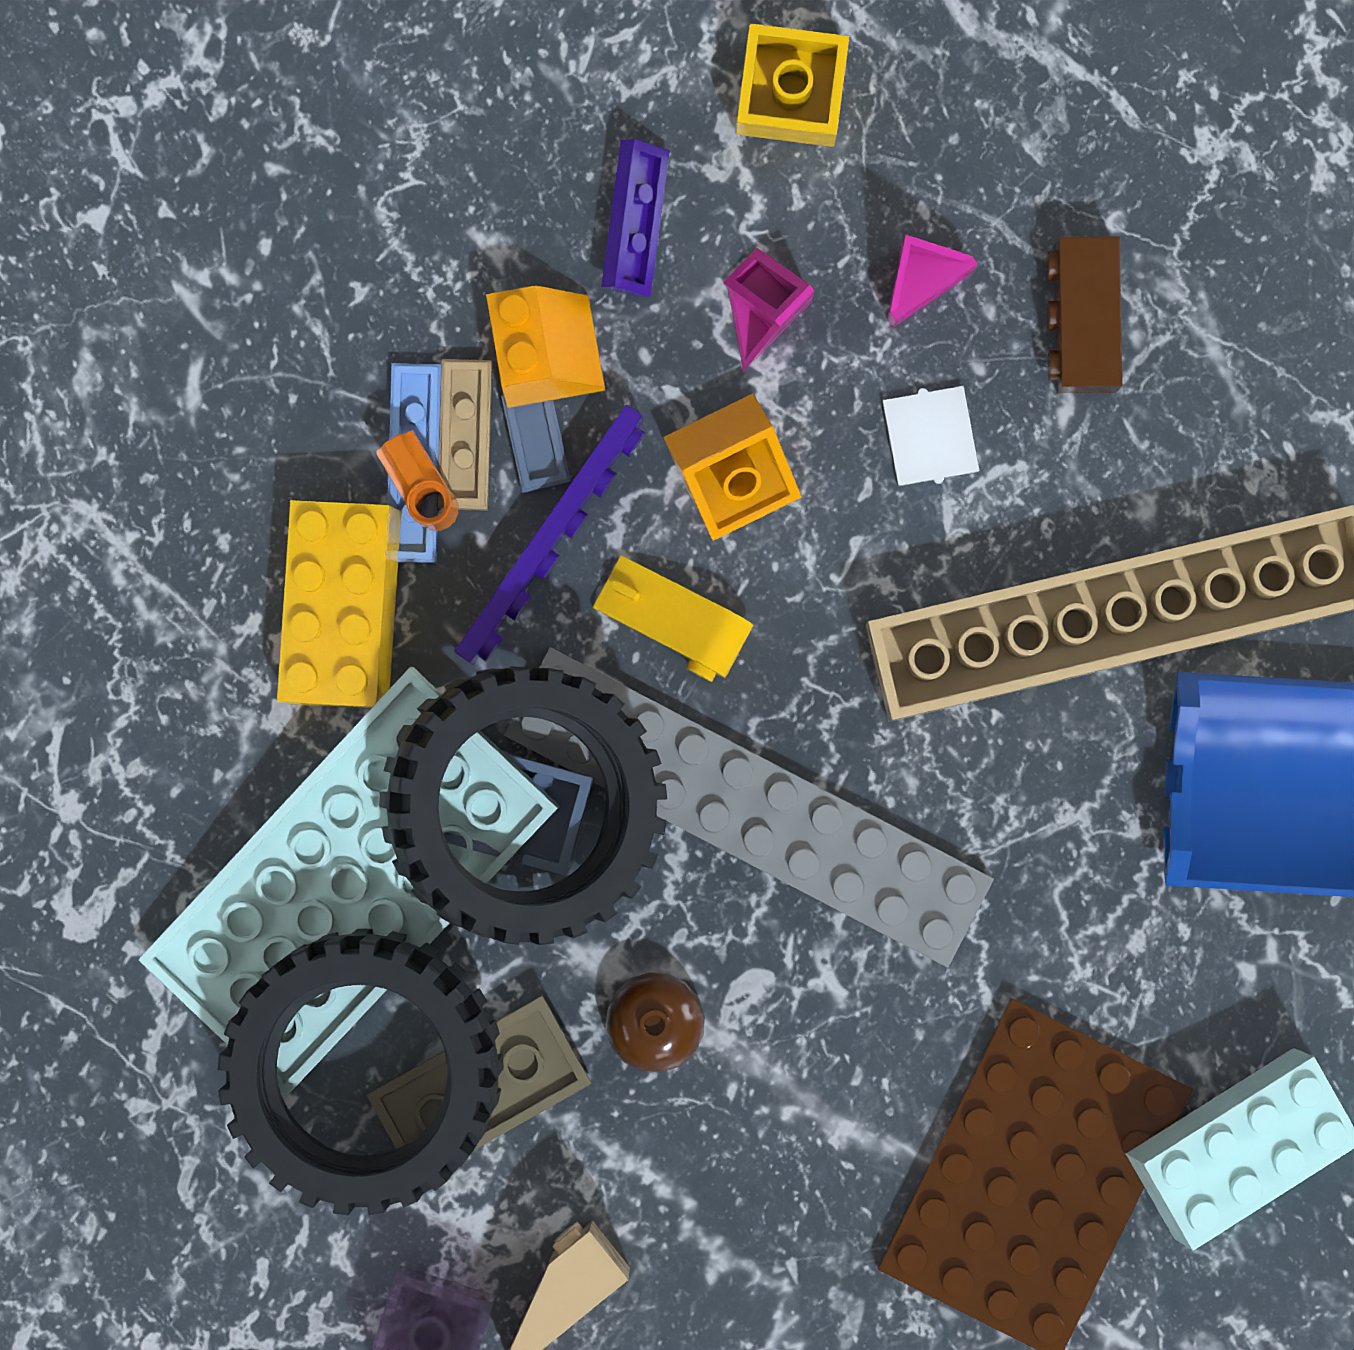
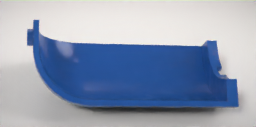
(1261, 785)

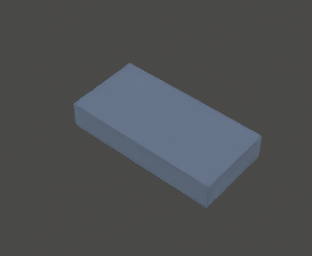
(537, 446)

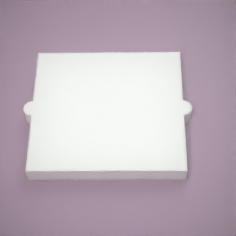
(930, 436)

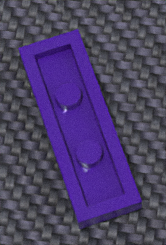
(635, 218)

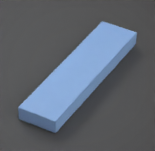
(416, 407)

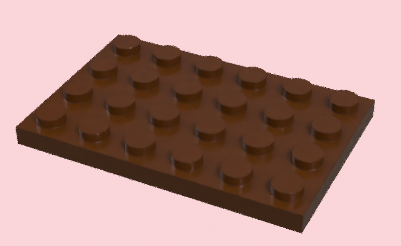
(1032, 1179)

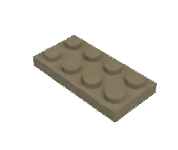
(535, 1076)

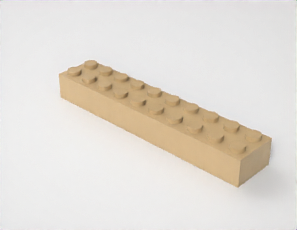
(1115, 614)

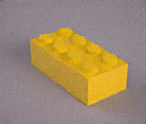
(339, 604)

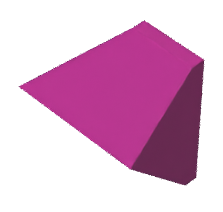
(923, 275)
(764, 302)

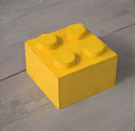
(792, 85)

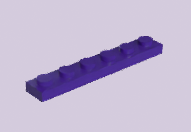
(563, 520)

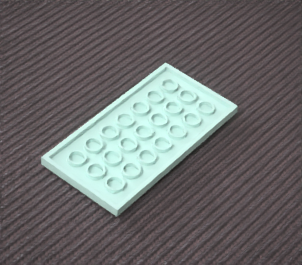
(328, 871)

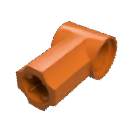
(417, 479)

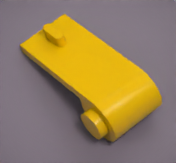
(674, 617)

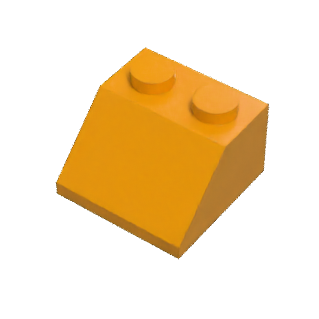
(544, 344)
(733, 466)

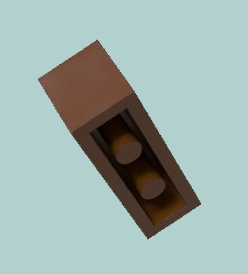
(1085, 314)

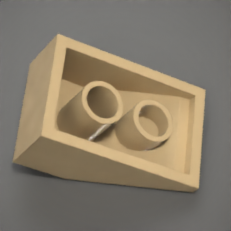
(575, 1281)

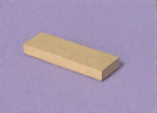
(465, 431)

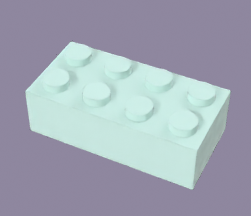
(1243, 1148)

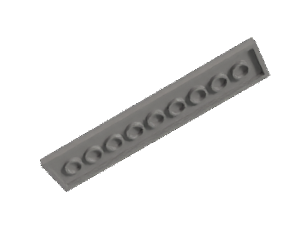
(783, 824)

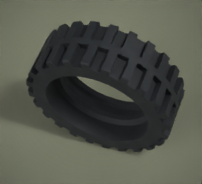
(628, 819)
(296, 1155)

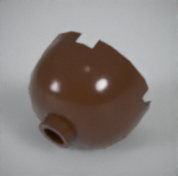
(655, 1022)

